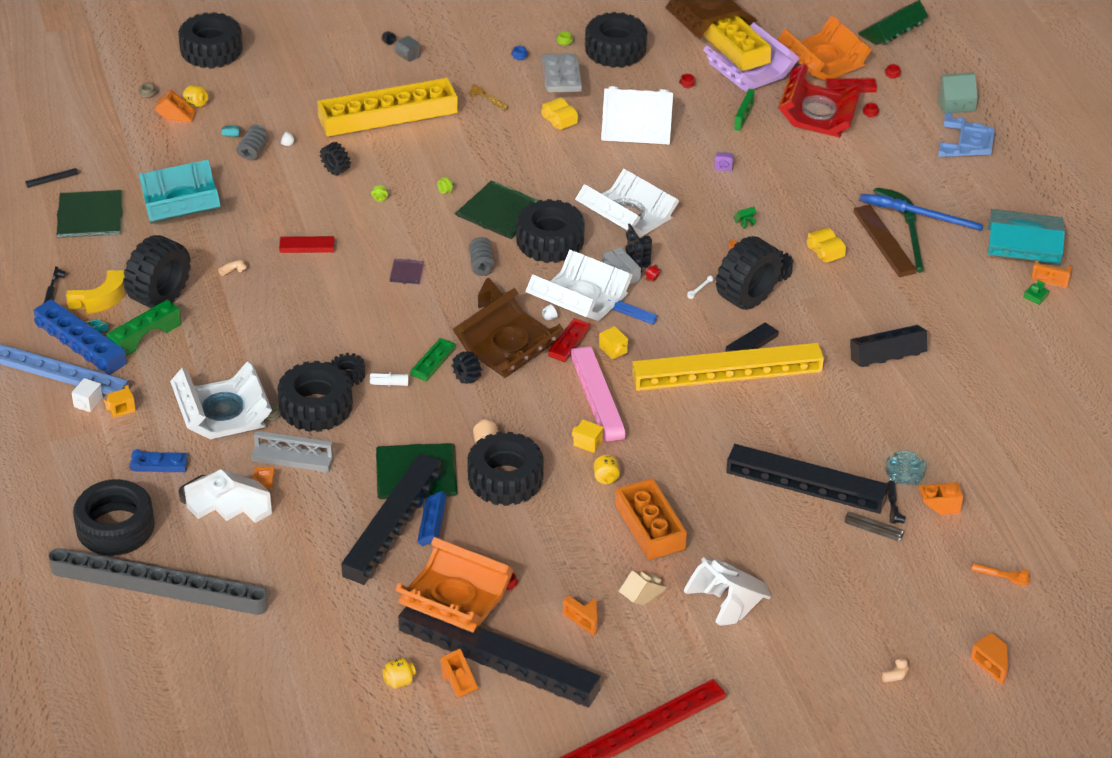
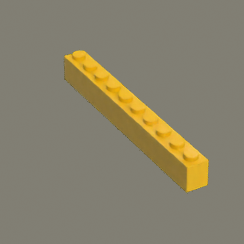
(727, 366)

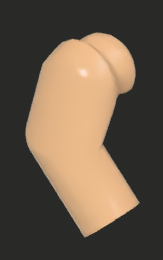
(230, 266)
(897, 673)

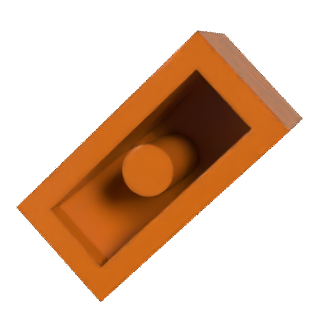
(174, 108)
(992, 656)

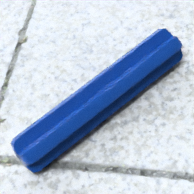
(635, 312)

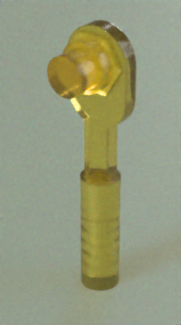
(478, 90)

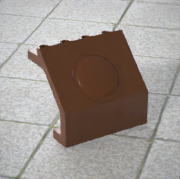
(700, 14)
(505, 335)

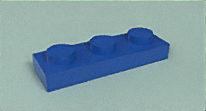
(431, 518)

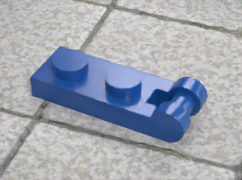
(158, 461)

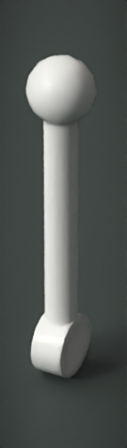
(691, 294)

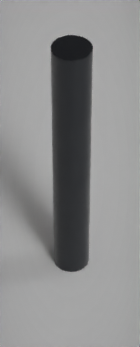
(53, 177)

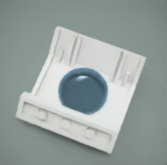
(222, 406)

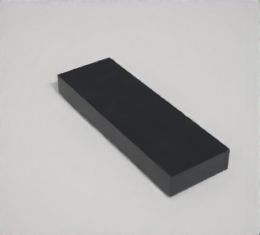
(754, 339)

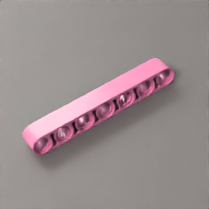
(598, 393)

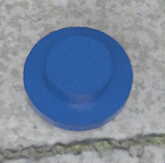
(519, 52)

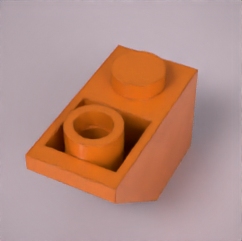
(942, 497)

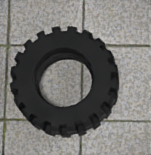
(616, 39)
(210, 40)
(549, 230)
(156, 271)
(749, 272)
(315, 412)
(505, 486)

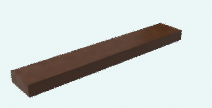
(884, 241)

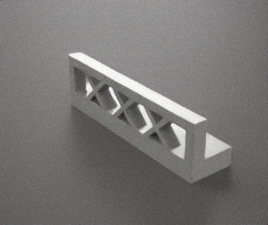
(293, 454)

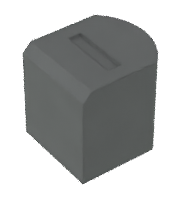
(407, 48)

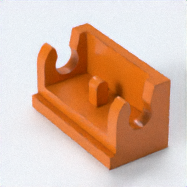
(1051, 274)

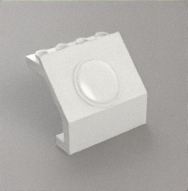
(583, 286)

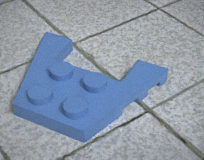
(973, 140)

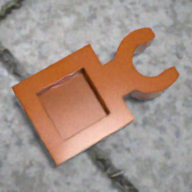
(264, 476)

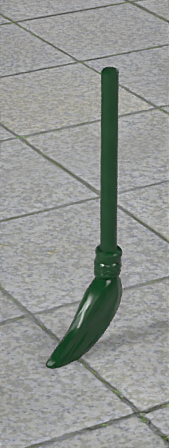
(910, 219)

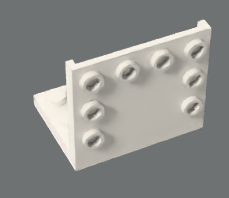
(637, 116)

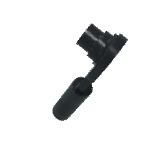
(58, 273)
(895, 516)

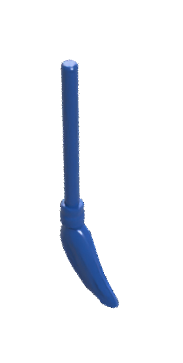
(902, 205)

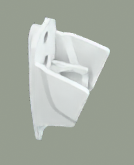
(744, 590)

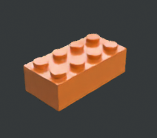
(650, 519)

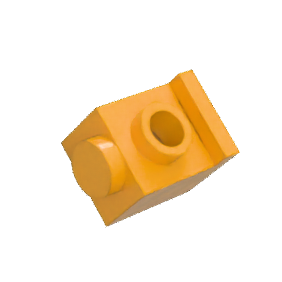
(120, 402)

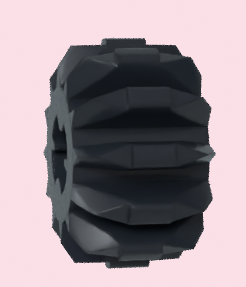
(466, 367)

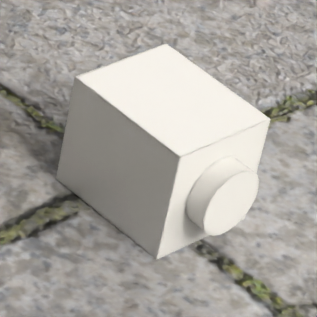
(87, 395)

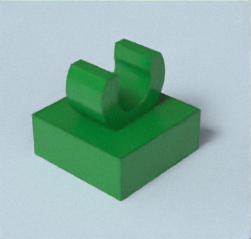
(746, 215)
(1036, 292)

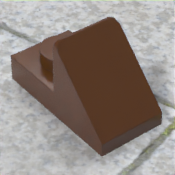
(488, 293)

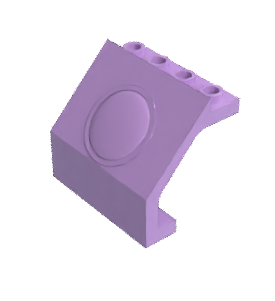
(781, 63)

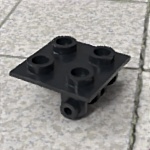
(638, 248)

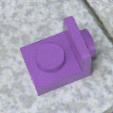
(723, 161)

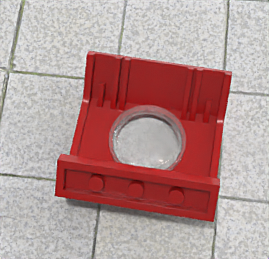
(816, 106)

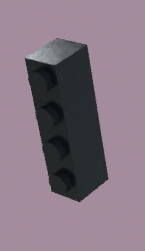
(888, 345)

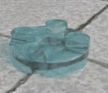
(912, 475)

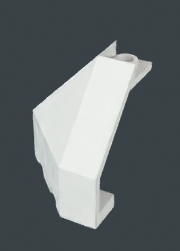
(228, 495)

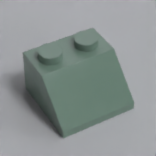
(958, 93)

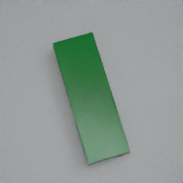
(744, 109)
(433, 359)

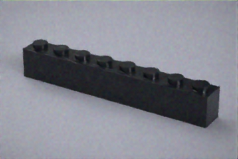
(807, 478)
(391, 519)

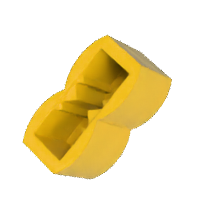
(559, 113)
(826, 245)

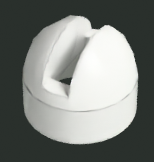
(287, 139)
(549, 313)

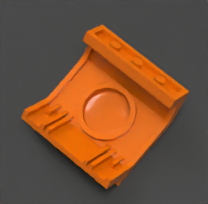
(830, 51)
(457, 586)

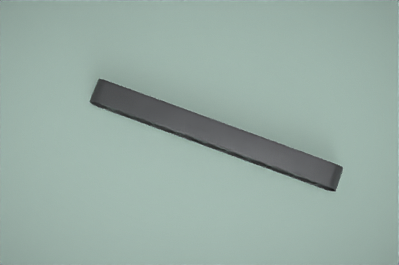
(158, 581)

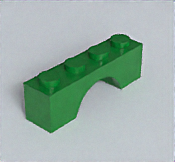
(162, 316)

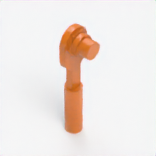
(1016, 577)

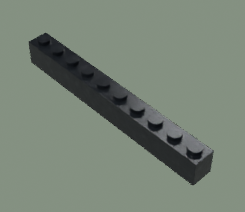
(505, 656)

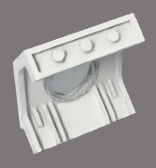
(630, 202)

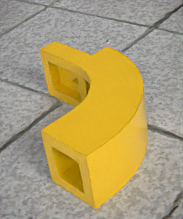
(99, 298)

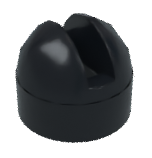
(388, 37)

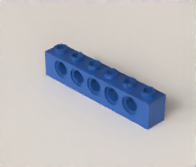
(80, 337)

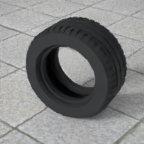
(118, 537)

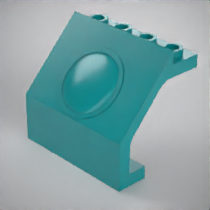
(179, 191)
(1026, 236)

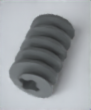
(252, 142)
(481, 256)

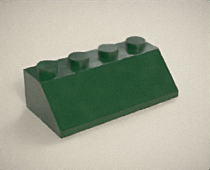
(895, 23)

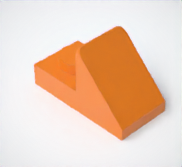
(582, 615)
(457, 671)

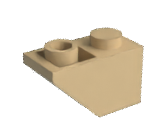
(642, 587)

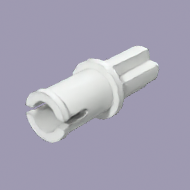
(389, 379)

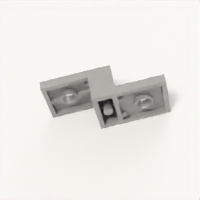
(561, 72)

